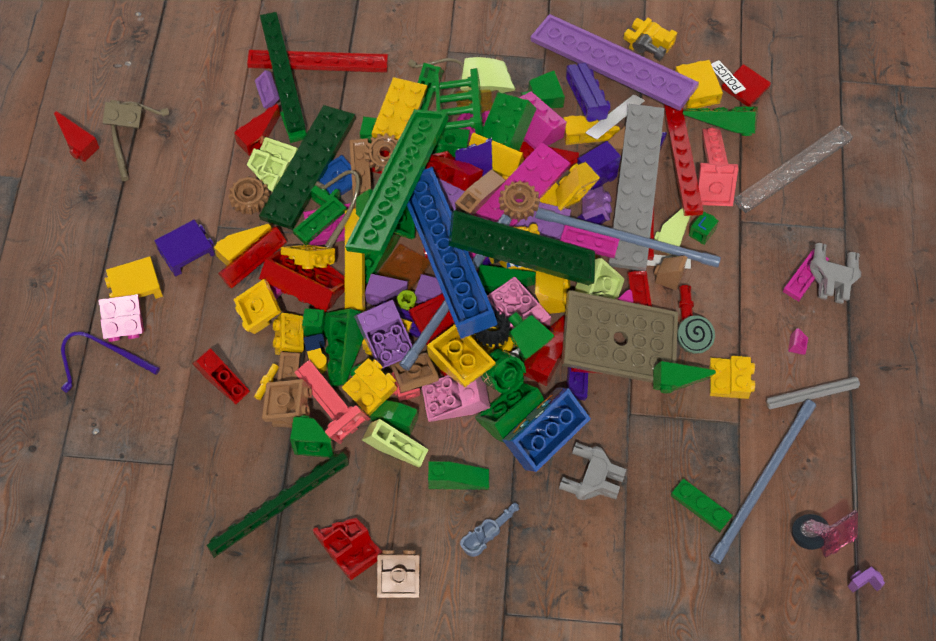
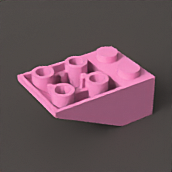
(514, 298)
(450, 399)

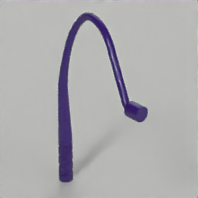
(133, 358)

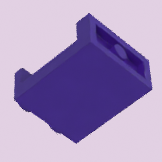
(184, 246)

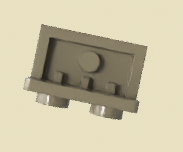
(122, 114)

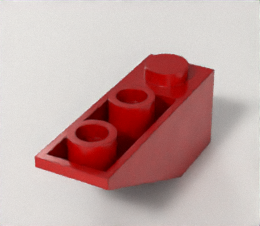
(254, 132)
(454, 172)
(220, 376)

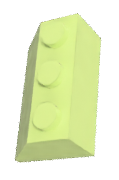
(606, 284)

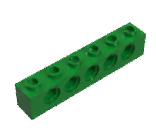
(457, 137)

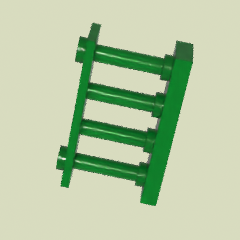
(473, 95)

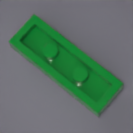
(319, 220)
(701, 505)

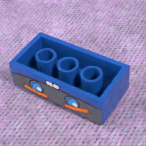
(546, 429)

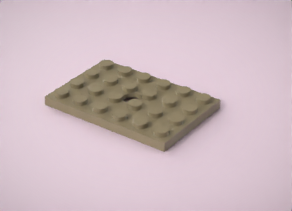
(591, 331)

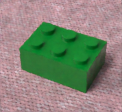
(509, 120)

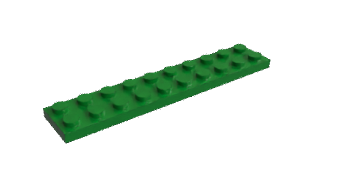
(397, 182)

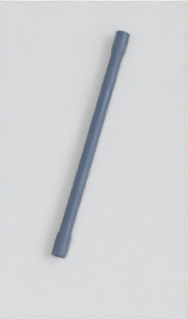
(704, 258)
(412, 354)
(723, 546)

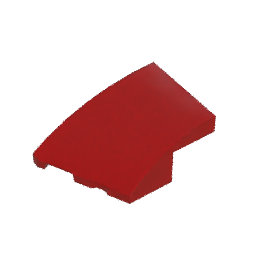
(349, 546)

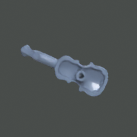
(476, 541)

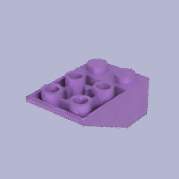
(384, 333)

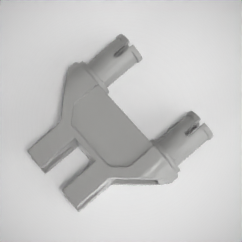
(834, 275)
(596, 474)

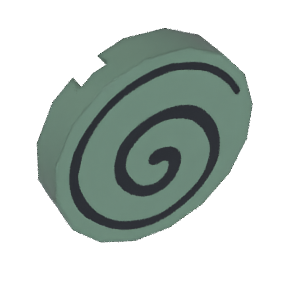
(695, 334)

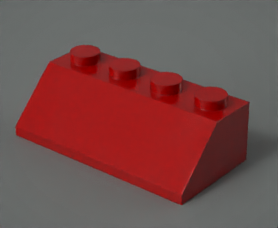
(308, 285)

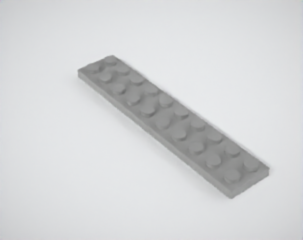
(637, 183)

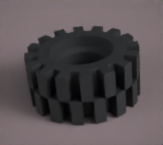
(495, 337)

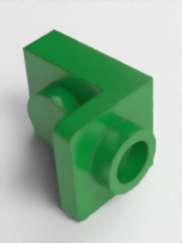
(321, 196)

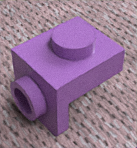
(870, 575)

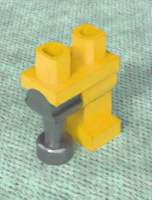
(650, 38)

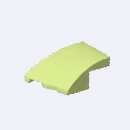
(491, 72)
(271, 161)

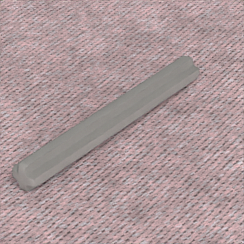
(812, 393)

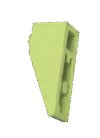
(673, 230)
(394, 443)

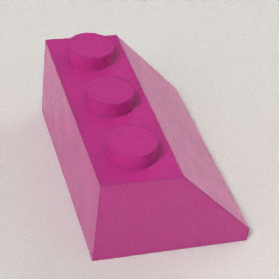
(545, 125)

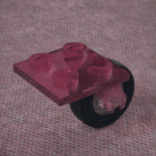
(814, 532)

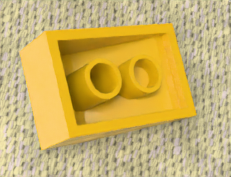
(459, 357)

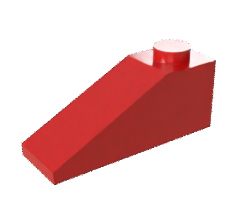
(80, 142)

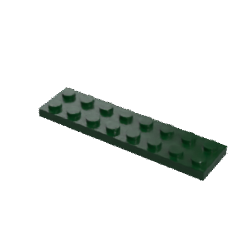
(307, 167)
(522, 248)

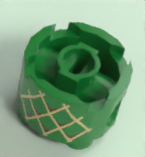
(506, 374)

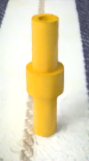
(265, 379)

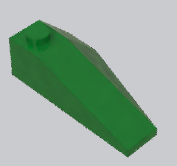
(738, 120)
(343, 344)

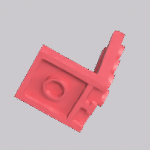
(716, 177)
(344, 418)

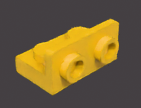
(288, 333)

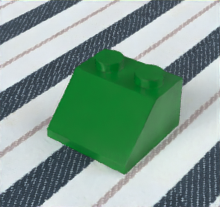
(309, 438)

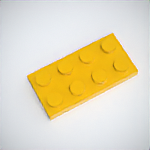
(398, 107)

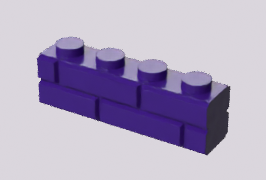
(587, 92)

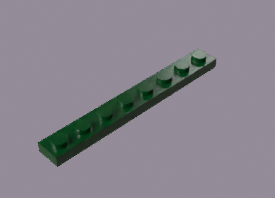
(282, 72)
(273, 507)

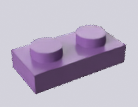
(267, 89)

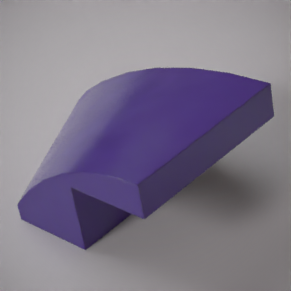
(477, 155)

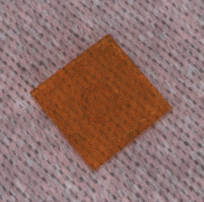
(405, 266)

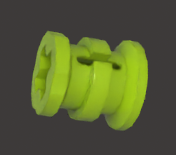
(409, 301)

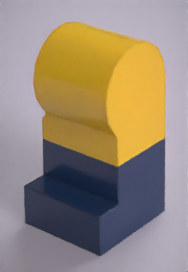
(313, 349)

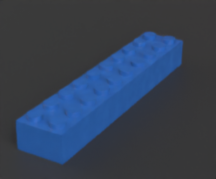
(451, 265)

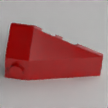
(545, 361)

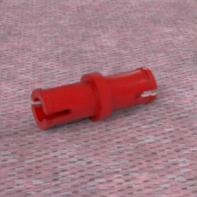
(686, 303)

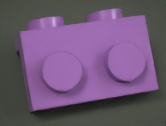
(596, 203)

